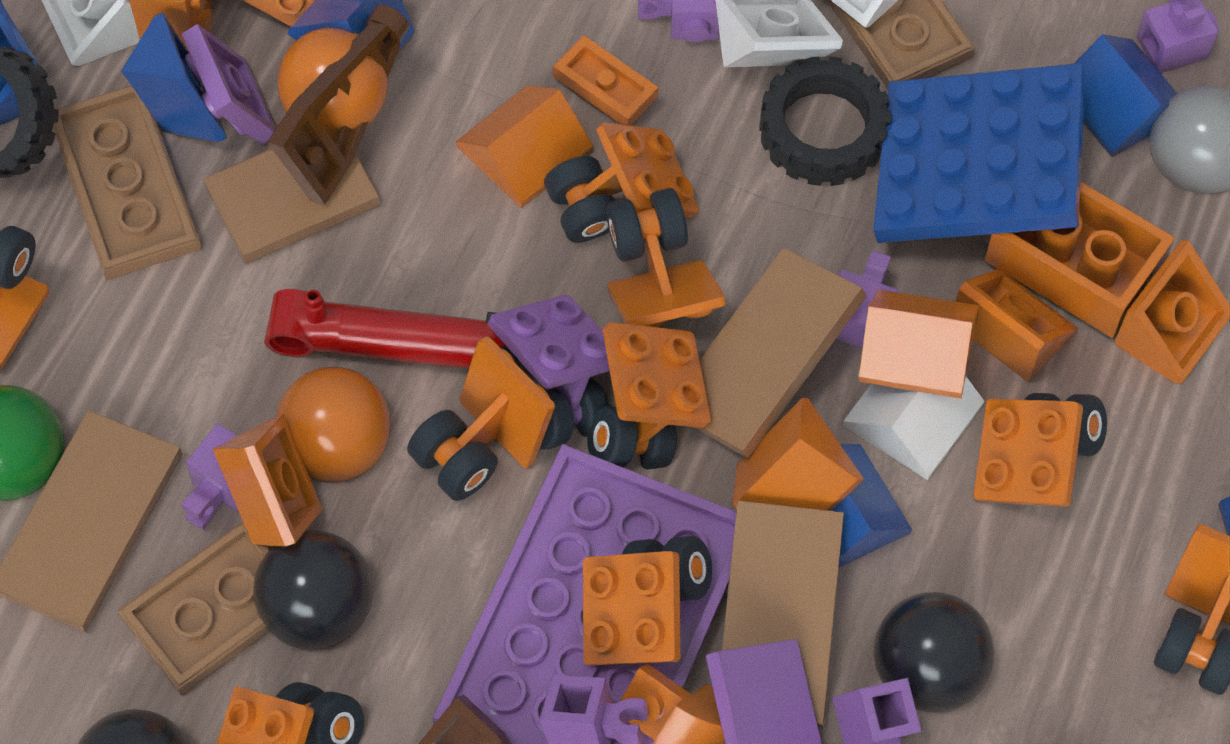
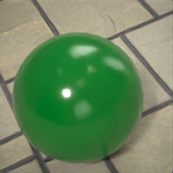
(28, 442)

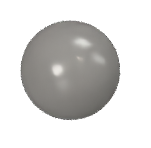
(1194, 140)

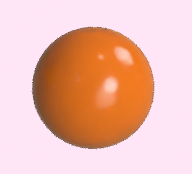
(310, 57)
(336, 422)

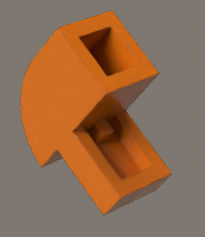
(674, 712)

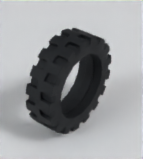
(824, 78)
(35, 112)

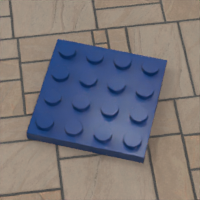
(982, 154)

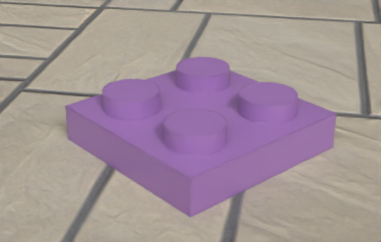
(228, 84)

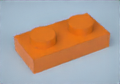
(605, 81)

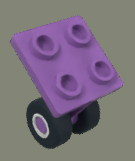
(562, 353)

